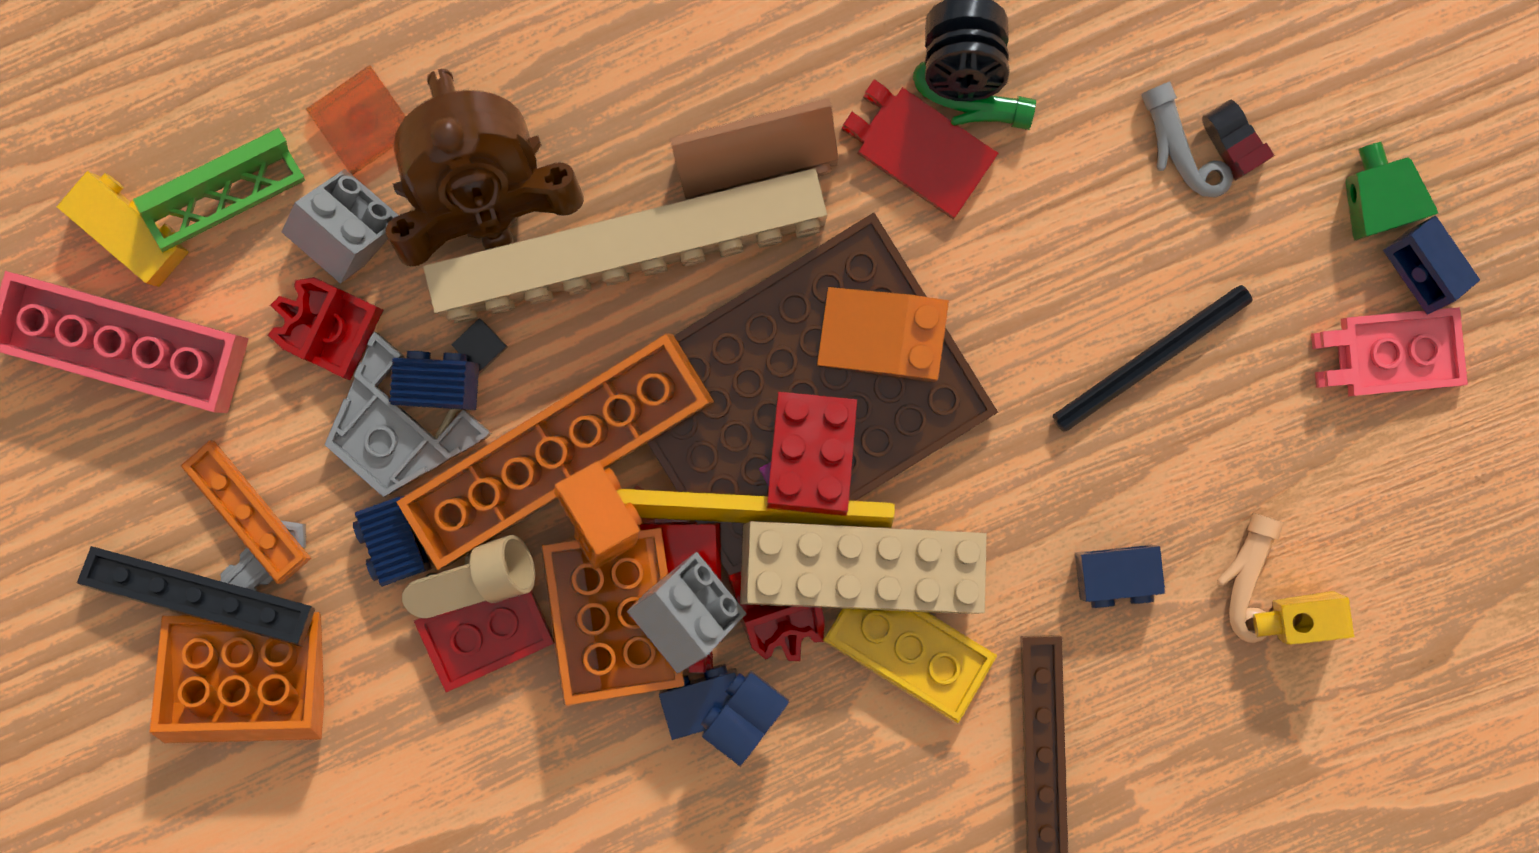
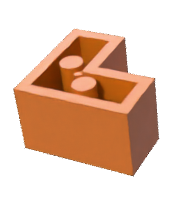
(597, 512)

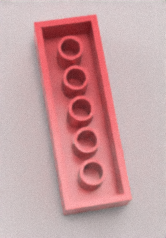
(119, 343)

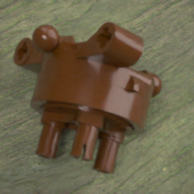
(470, 172)

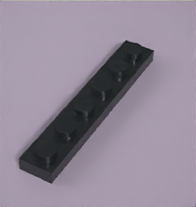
(196, 596)

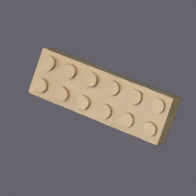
(863, 568)

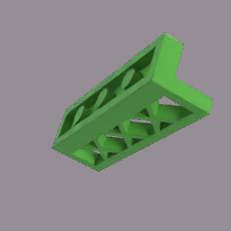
(212, 177)

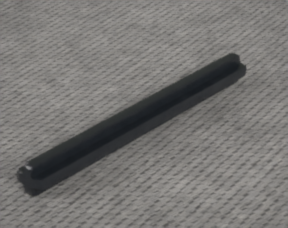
(1152, 358)

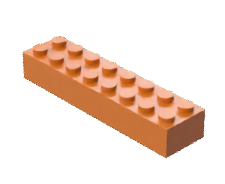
(520, 469)

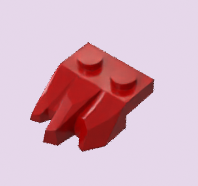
(325, 326)
(778, 625)

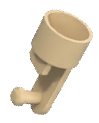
(490, 574)

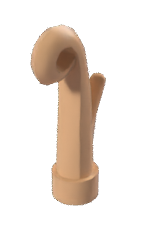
(1247, 570)

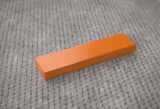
(245, 512)

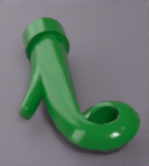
(1014, 111)

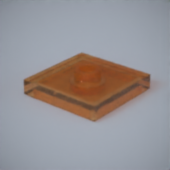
(358, 119)

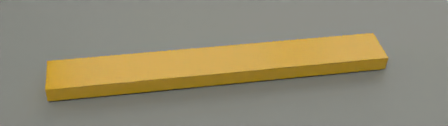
(748, 508)

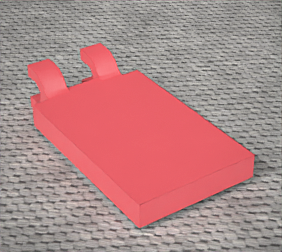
(1396, 352)

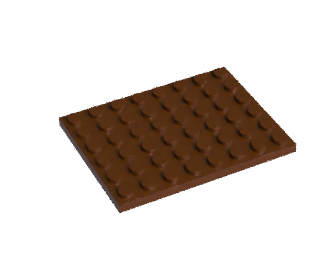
(771, 345)

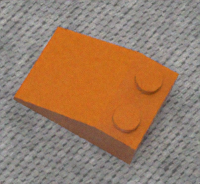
(883, 333)

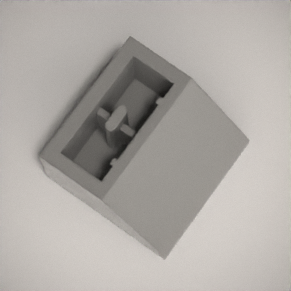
(339, 225)
(687, 613)

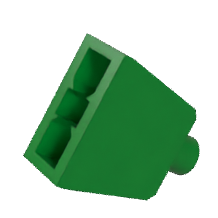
(1386, 194)

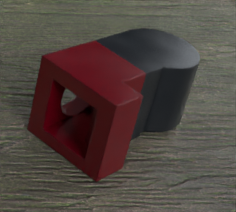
(1235, 139)

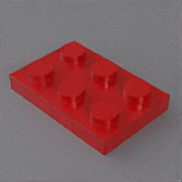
(812, 454)
(483, 638)

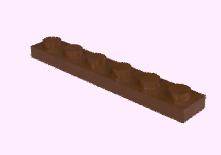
(1044, 744)

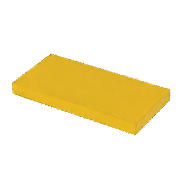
(914, 655)

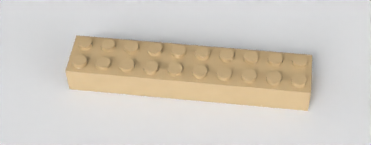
(627, 245)

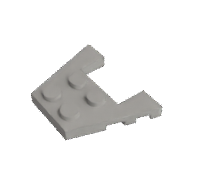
(384, 440)

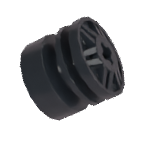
(966, 49)

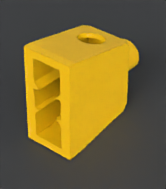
(1323, 618)

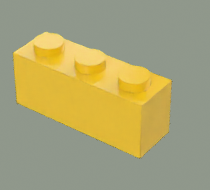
(117, 226)

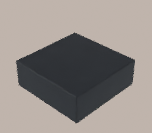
(480, 344)

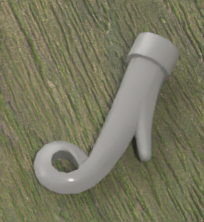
(1173, 142)

